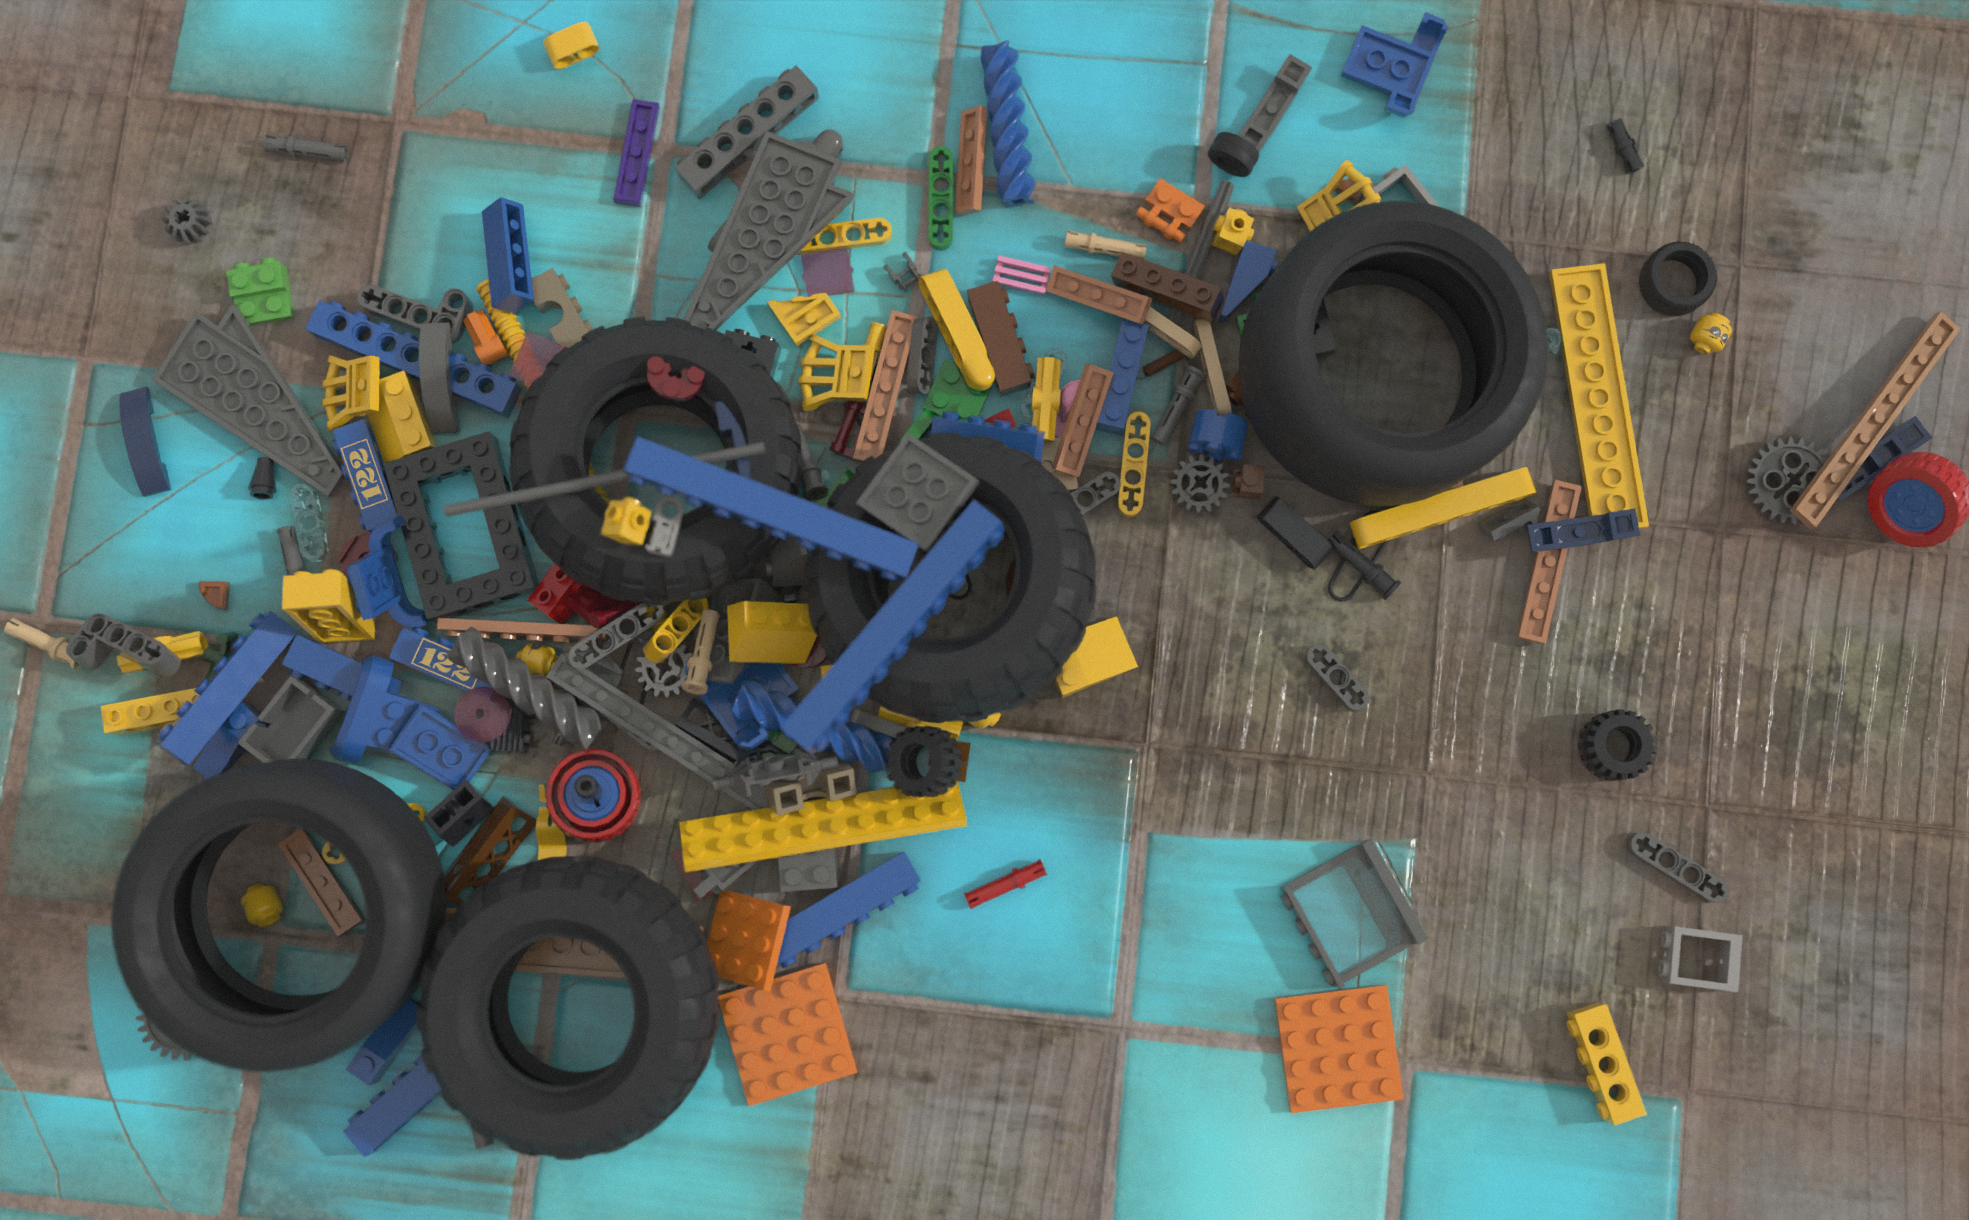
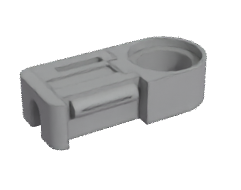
(665, 530)

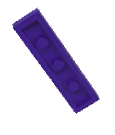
(636, 152)

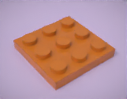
(747, 938)

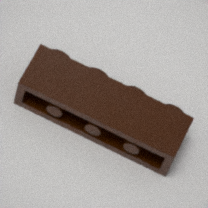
(999, 337)

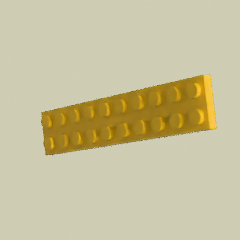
(1597, 391)
(818, 826)

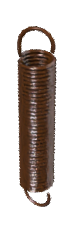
(1162, 363)

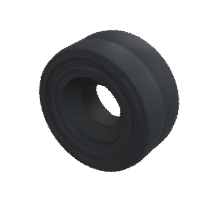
(1233, 154)

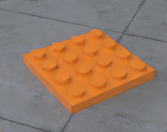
(787, 1035)
(1338, 1048)

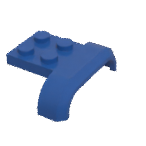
(1394, 64)
(378, 580)
(720, 697)
(373, 713)

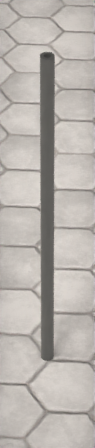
(587, 482)

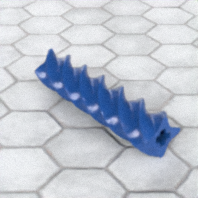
(1006, 129)
(773, 708)

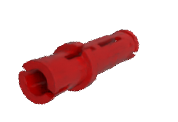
(1005, 884)

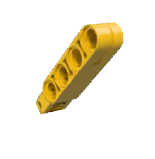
(957, 329)

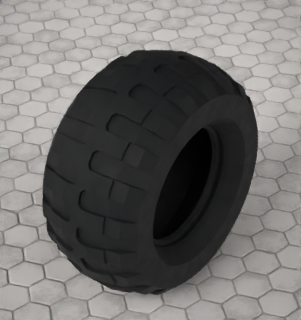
(593, 387)
(1025, 640)
(469, 1026)

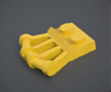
(1323, 204)
(850, 378)
(361, 389)

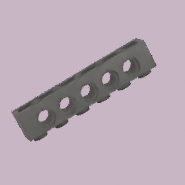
(701, 180)

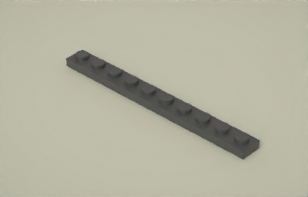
(650, 727)

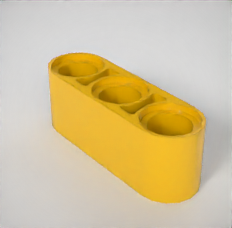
(669, 636)

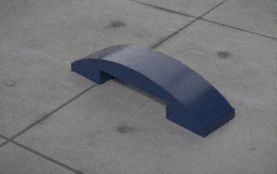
(729, 428)
(141, 442)
(1583, 531)

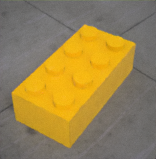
(325, 607)

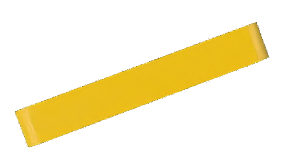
(1442, 507)

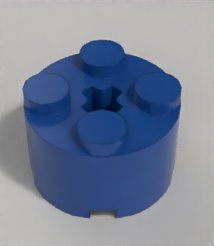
(1218, 435)

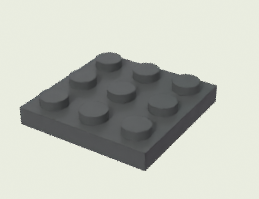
(917, 492)

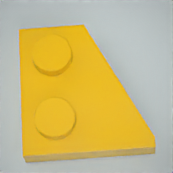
(805, 315)

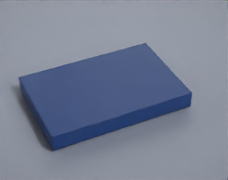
(439, 748)

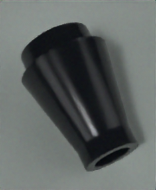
(263, 479)

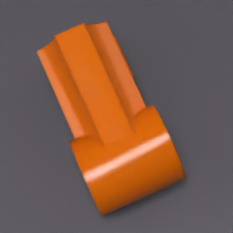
(487, 343)

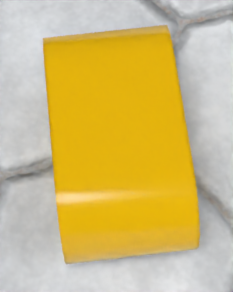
(571, 45)

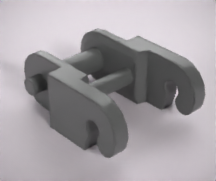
(896, 278)

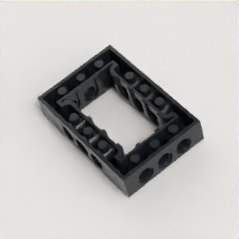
(438, 593)

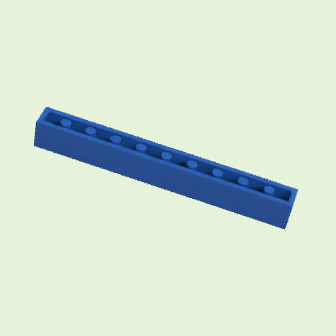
(771, 509)
(893, 628)

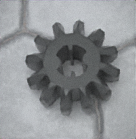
(180, 213)

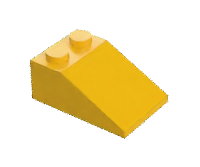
(1098, 658)

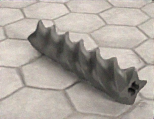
(529, 691)

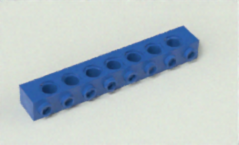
(324, 326)

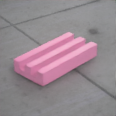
(1023, 275)

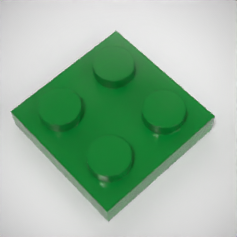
(953, 394)

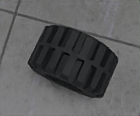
(1639, 740)
(903, 761)

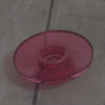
(495, 718)

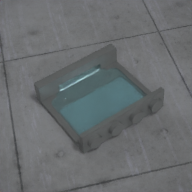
(1352, 913)

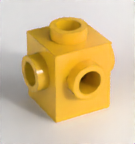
(1233, 230)
(626, 521)

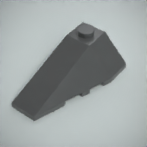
(743, 590)

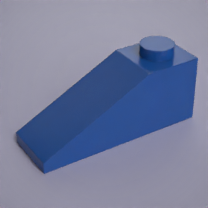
(1249, 275)
(223, 747)
(384, 1045)

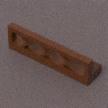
(483, 844)

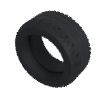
(1696, 260)

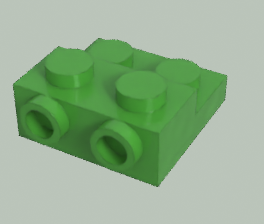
(261, 291)

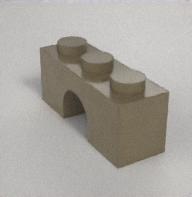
(551, 293)
(831, 783)

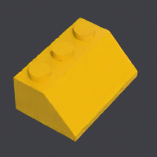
(401, 419)
(769, 632)

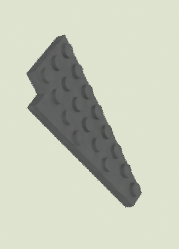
(775, 215)
(239, 386)

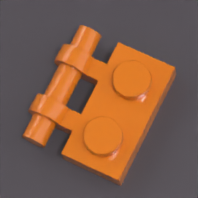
(1173, 204)

